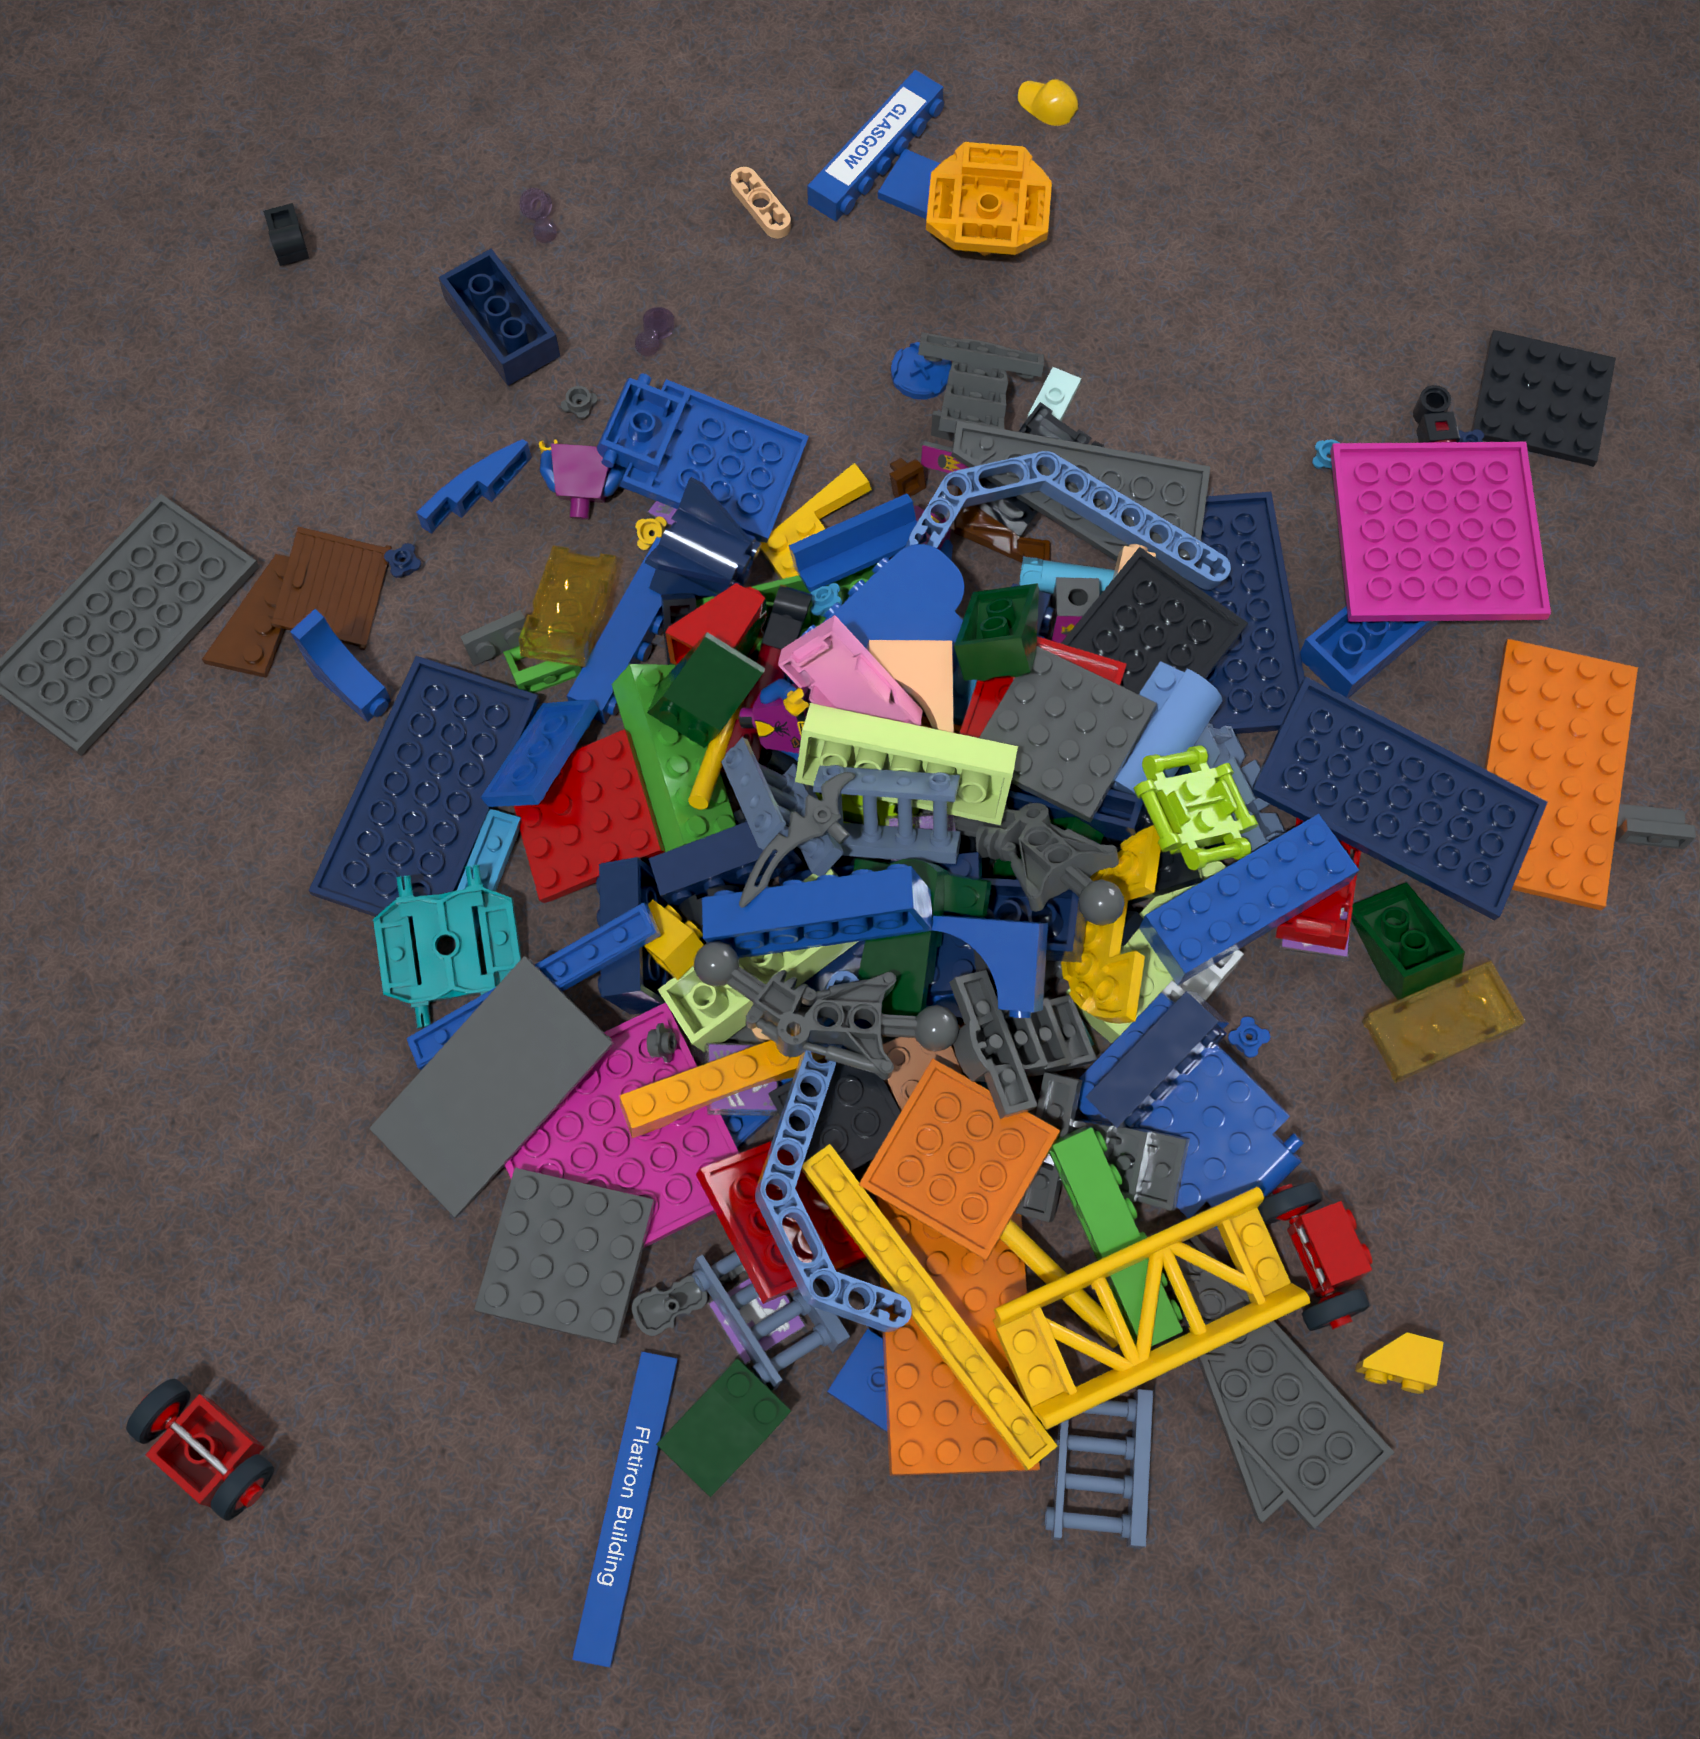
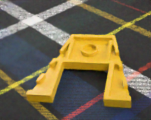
(806, 520)

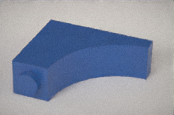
(339, 668)
(1013, 954)

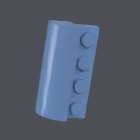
(1182, 713)

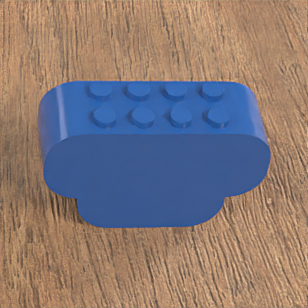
(905, 600)

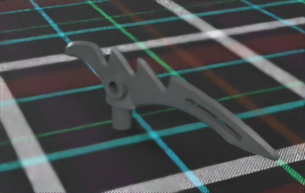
(819, 819)

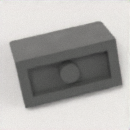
(1653, 827)

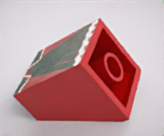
(733, 617)

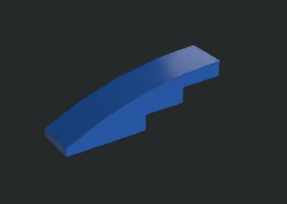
(483, 479)

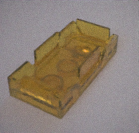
(568, 607)
(1443, 1021)

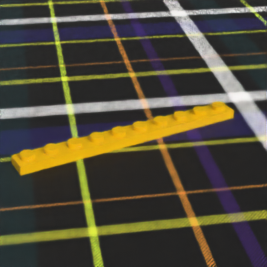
(929, 1308)

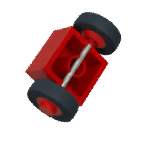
(1326, 1249)
(201, 1449)

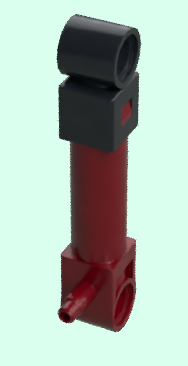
(1435, 422)
(781, 630)

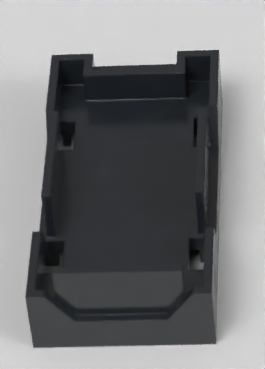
(1012, 511)

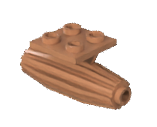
(910, 1064)

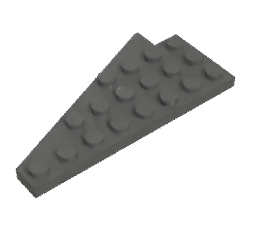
(1161, 485)
(1279, 1413)

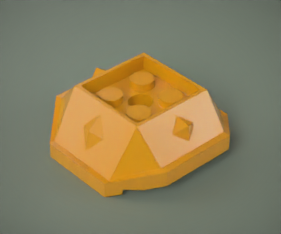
(989, 200)

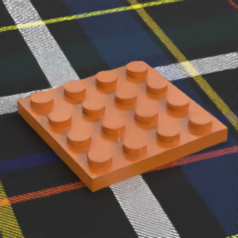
(958, 1161)

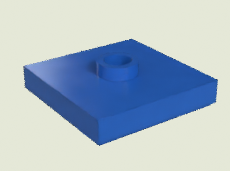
(862, 1381)

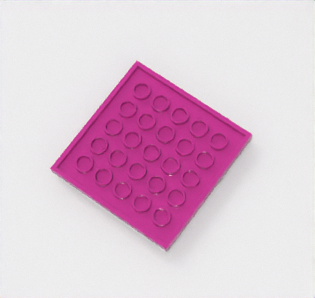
(1439, 532)
(592, 1144)

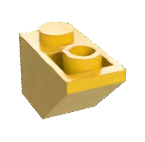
(677, 942)
(1406, 1360)

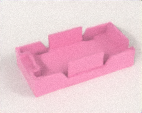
(845, 674)

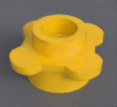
(644, 527)

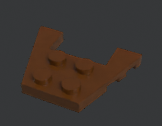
(988, 532)

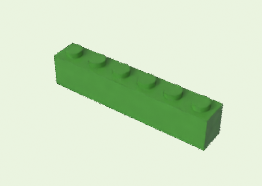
(1110, 1225)

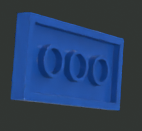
(540, 753)

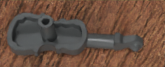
(657, 1308)

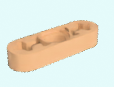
(760, 191)

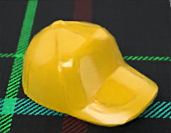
(1049, 102)

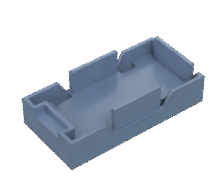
(1224, 748)

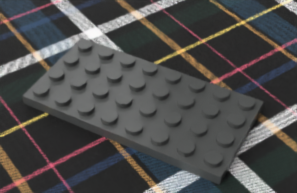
(121, 623)

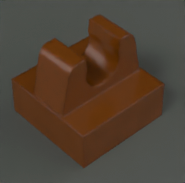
(907, 477)

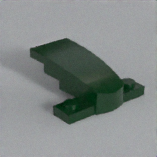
(914, 955)

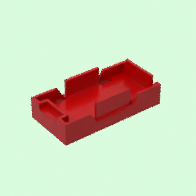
(1322, 921)

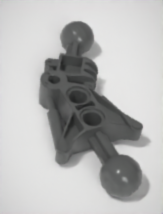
(1050, 860)
(778, 1002)

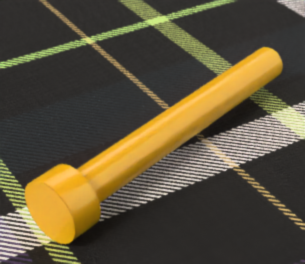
(711, 766)
(1050, 1271)

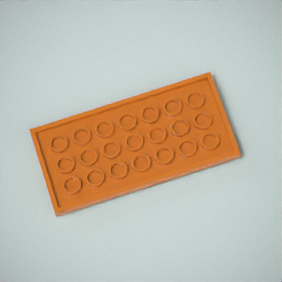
(1564, 738)
(929, 1412)

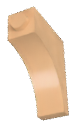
(923, 672)

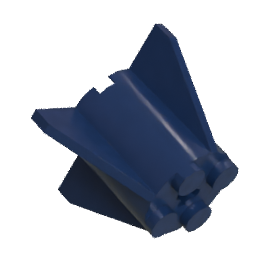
(701, 549)

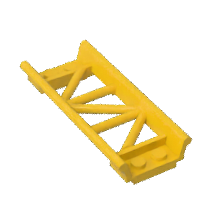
(1030, 1336)

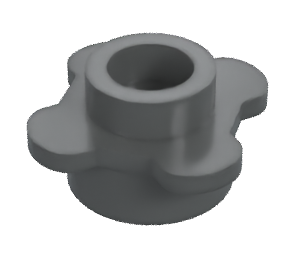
(575, 394)
(661, 1043)

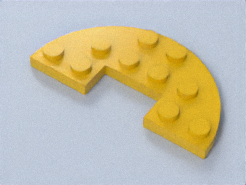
(1108, 981)

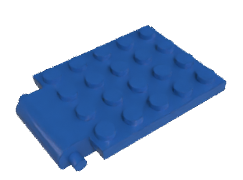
(686, 434)
(1221, 1113)

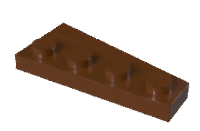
(248, 639)

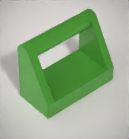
(540, 675)

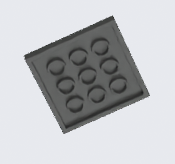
(1068, 732)
(565, 1256)

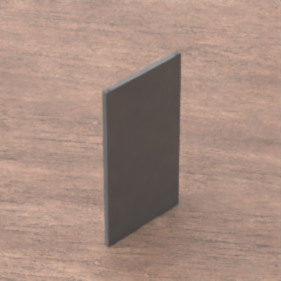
(491, 1086)

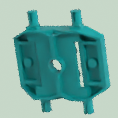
(440, 916)

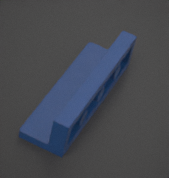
(854, 543)

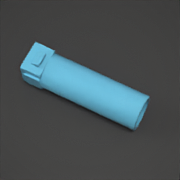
(1045, 573)

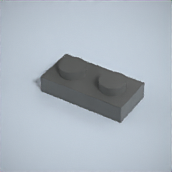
(493, 638)

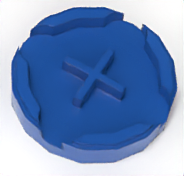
(918, 376)

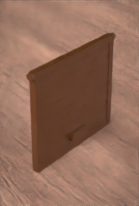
(336, 579)

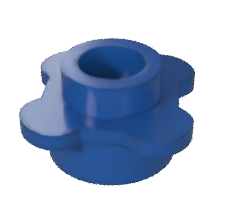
(1239, 1039)

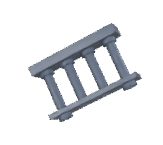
(760, 805)
(899, 842)
(827, 1328)
(1132, 1486)

